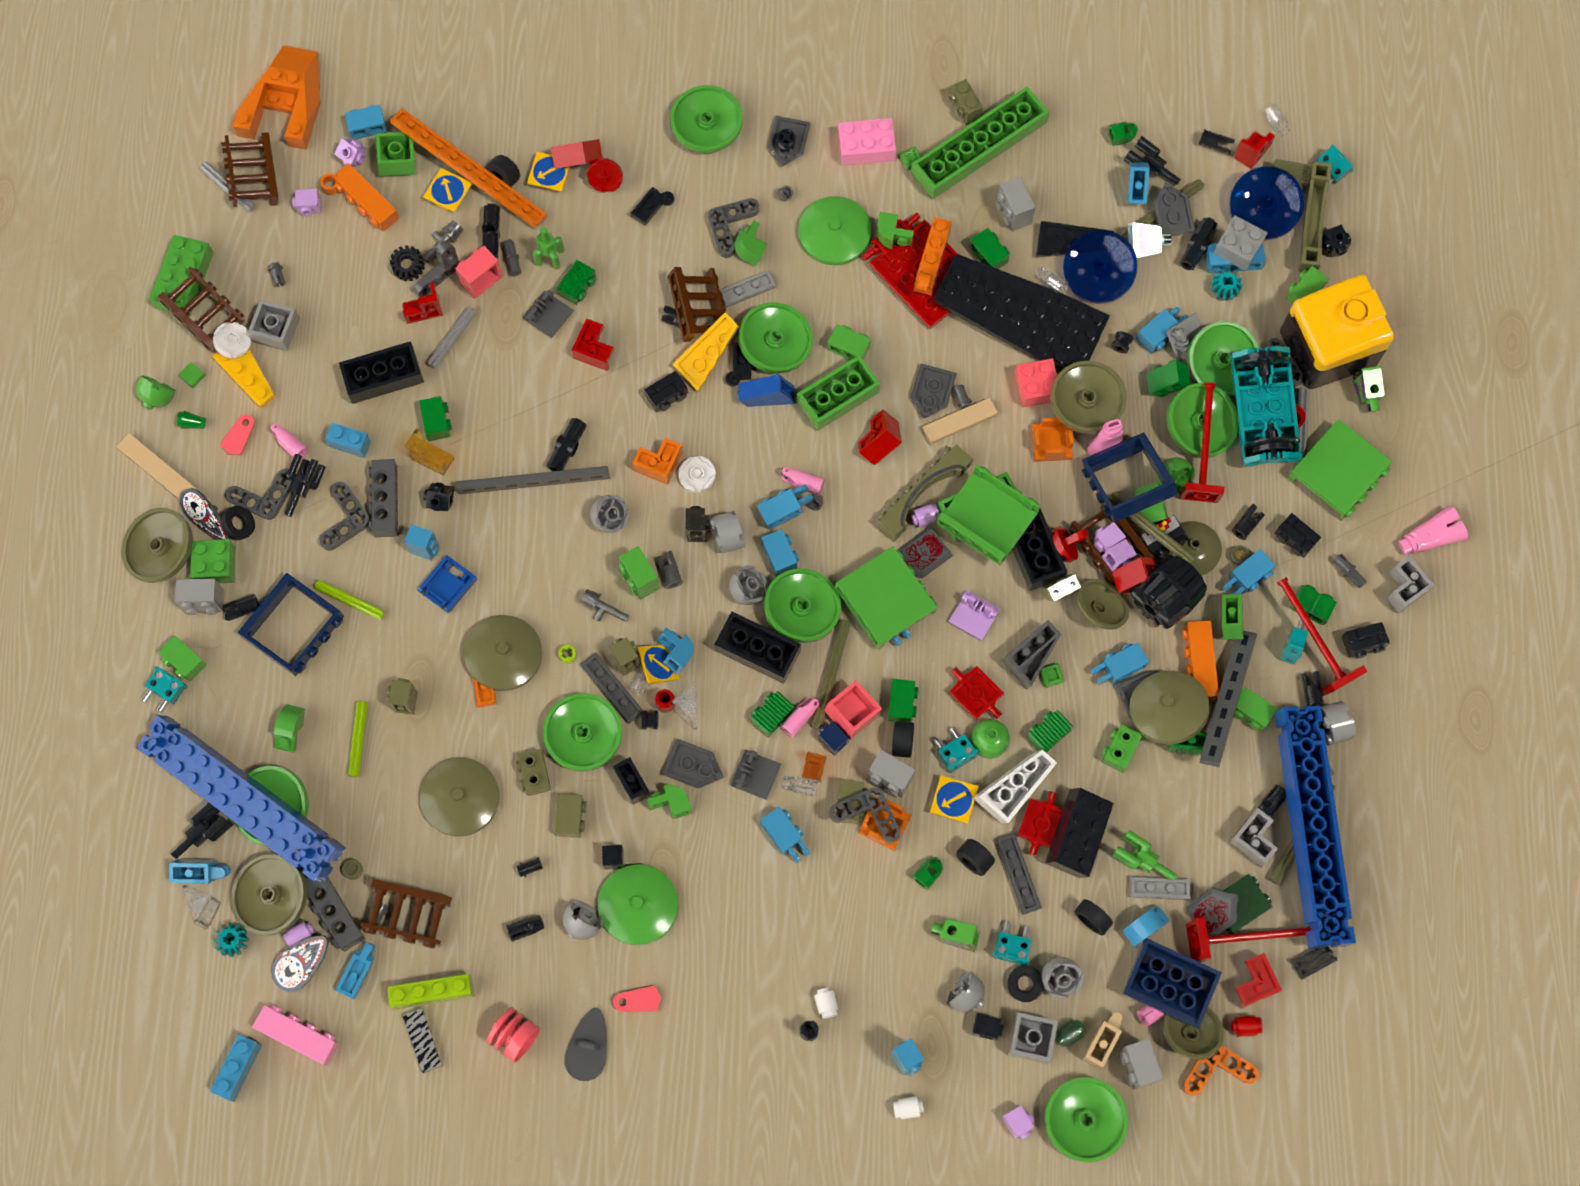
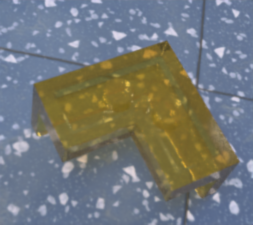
(428, 454)

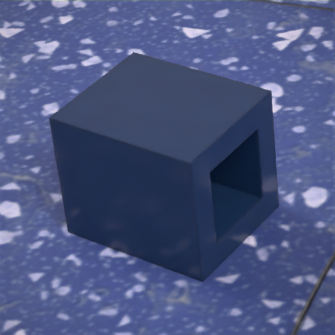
(833, 738)

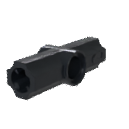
(491, 222)
(1198, 243)
(566, 445)

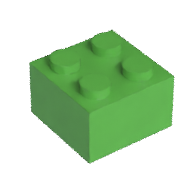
(395, 154)
(213, 560)
(639, 573)

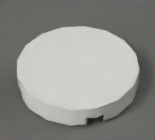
(231, 340)
(697, 474)

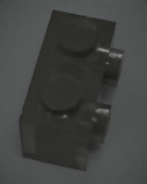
(697, 524)

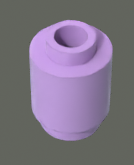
(925, 515)
(298, 933)

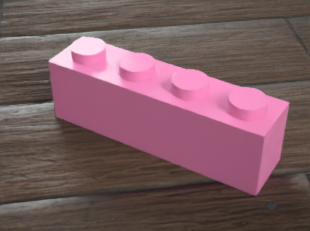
(295, 1035)

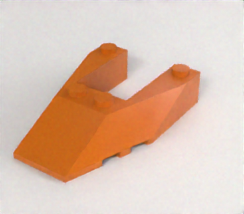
(286, 86)

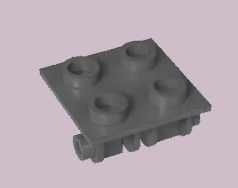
(548, 313)
(755, 774)

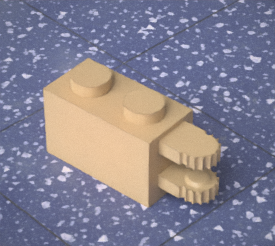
(1104, 1041)

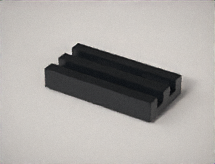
(1299, 969)

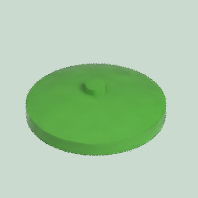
(706, 119)
(834, 230)
(775, 337)
(1212, 350)
(1186, 420)
(802, 605)
(582, 732)
(284, 785)
(638, 904)
(1086, 1120)

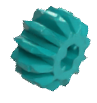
(1231, 289)
(226, 934)

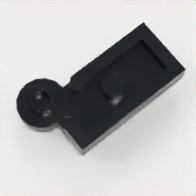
(651, 204)
(741, 367)

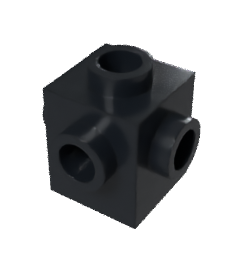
(1336, 241)
(439, 497)

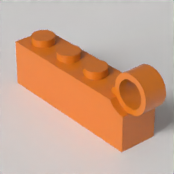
(363, 195)
(932, 256)
(1201, 656)

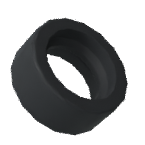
(1093, 917)

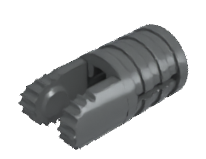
(670, 572)

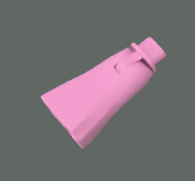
(1108, 436)
(1435, 532)

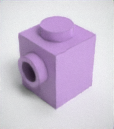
(307, 201)
(1108, 537)
(1119, 555)
(1019, 1122)

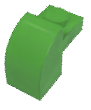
(889, 234)
(749, 247)
(287, 726)
(675, 798)

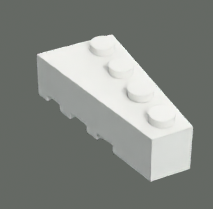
(1012, 789)

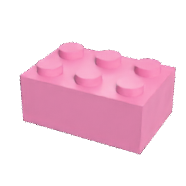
(866, 141)

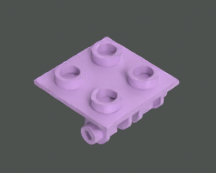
(974, 615)

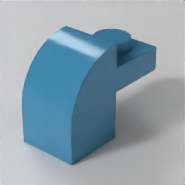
(680, 650)
(1146, 925)

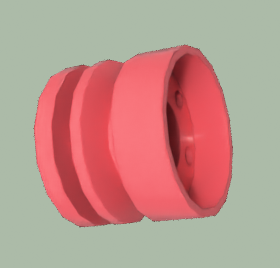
(510, 1033)

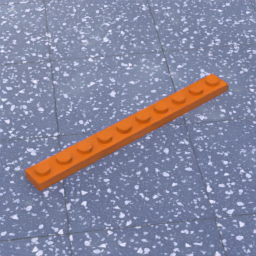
(468, 168)

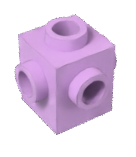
(351, 151)

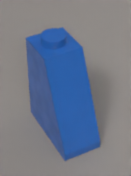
(767, 392)

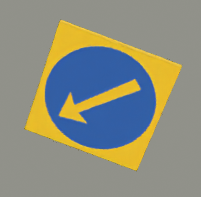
(545, 175)
(447, 190)
(652, 662)
(954, 799)

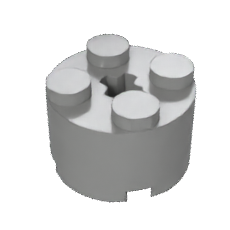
(728, 532)
(1336, 723)

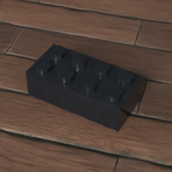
(381, 372)
(1038, 555)
(757, 647)
(1079, 833)

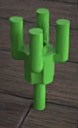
(547, 247)
(1141, 856)

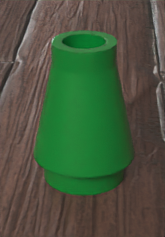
(190, 421)

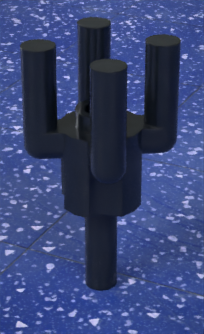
(1151, 157)
(302, 480)
(203, 829)

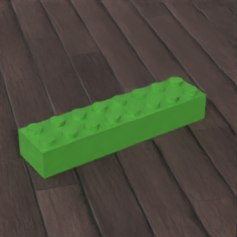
(979, 142)

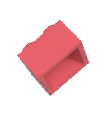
(479, 271)
(1035, 382)
(853, 709)

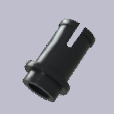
(529, 867)

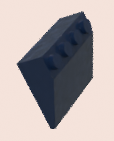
(1172, 983)

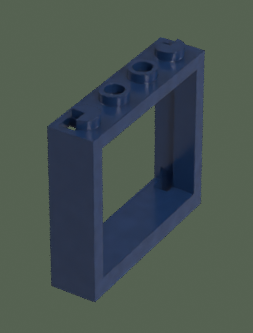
(1117, 453)
(269, 605)

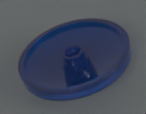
(1268, 200)
(1100, 266)

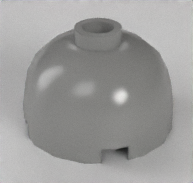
(609, 513)
(748, 585)
(581, 921)
(1062, 977)
(967, 993)

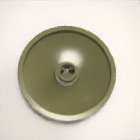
(1088, 396)
(157, 545)
(503, 653)
(1169, 707)
(459, 797)
(268, 895)

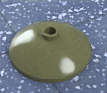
(1209, 546)
(1102, 604)
(1204, 1041)

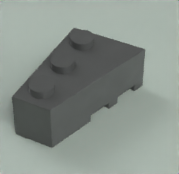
(1031, 654)

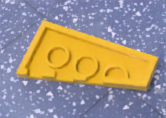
(703, 354)
(248, 376)

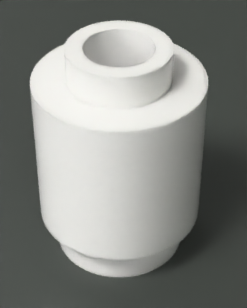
(826, 1003)
(908, 1108)

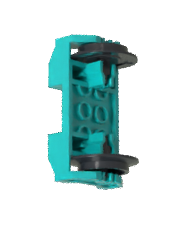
(1265, 406)

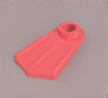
(238, 435)
(639, 1000)

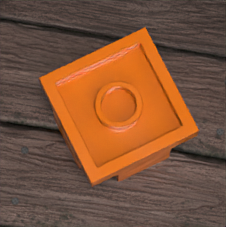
(1052, 441)
(870, 830)

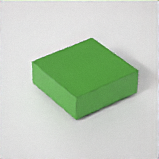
(909, 157)
(191, 375)
(1051, 675)

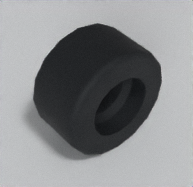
(504, 169)
(902, 739)
(975, 857)

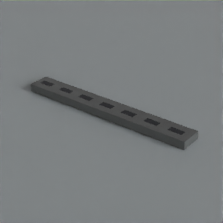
(533, 480)
(1228, 700)

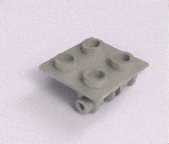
(1182, 335)

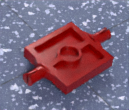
(976, 693)
(1040, 822)

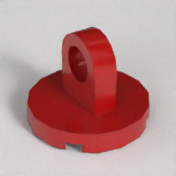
(605, 175)
(1066, 544)

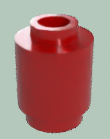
(664, 695)
(1246, 1026)

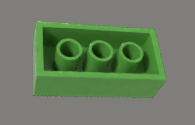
(180, 256)
(838, 392)

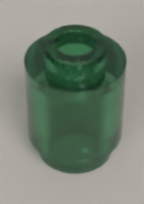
(1070, 1033)

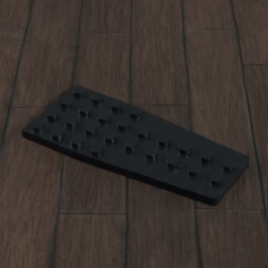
(1021, 312)

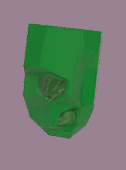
(1122, 132)
(928, 872)

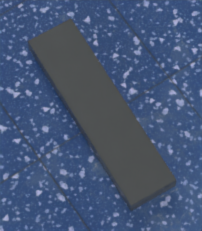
(612, 688)
(1018, 874)

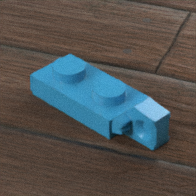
(356, 972)

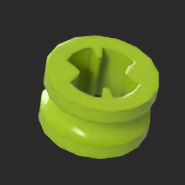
(567, 660)

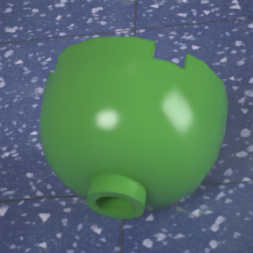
(153, 392)
(1180, 471)
(990, 738)

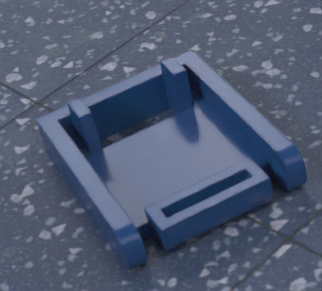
(444, 586)

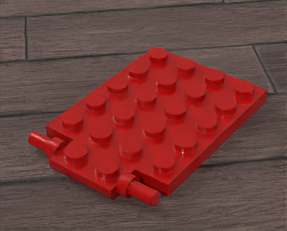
(900, 267)

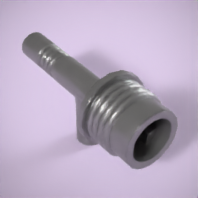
(452, 232)
(592, 599)

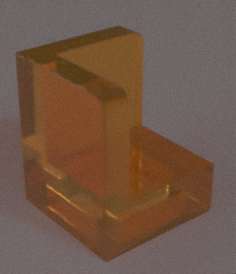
(814, 766)

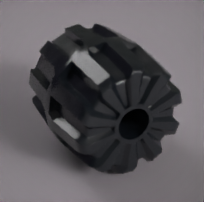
(1170, 591)

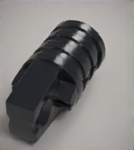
(1273, 800)
(525, 927)

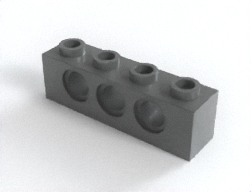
(388, 526)
(352, 933)

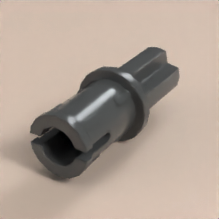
(512, 258)
(1349, 570)

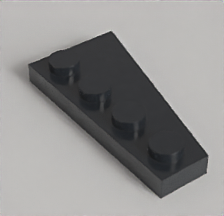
(1057, 237)

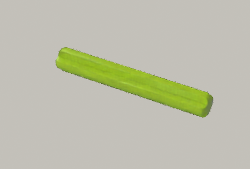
(349, 599)
(357, 739)

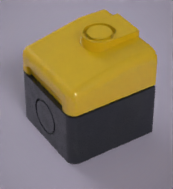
(1337, 331)

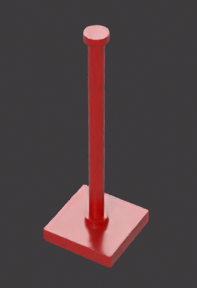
(1203, 492)
(1341, 677)
(1199, 939)

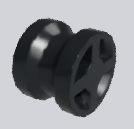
(786, 135)
(1122, 342)
(650, 719)

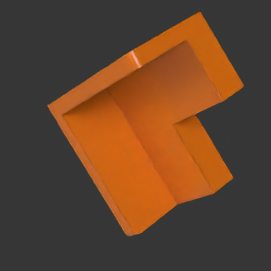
(659, 465)

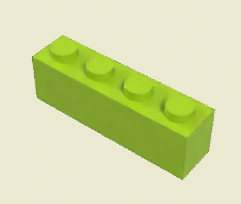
(430, 991)

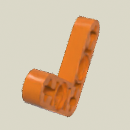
(1219, 1060)

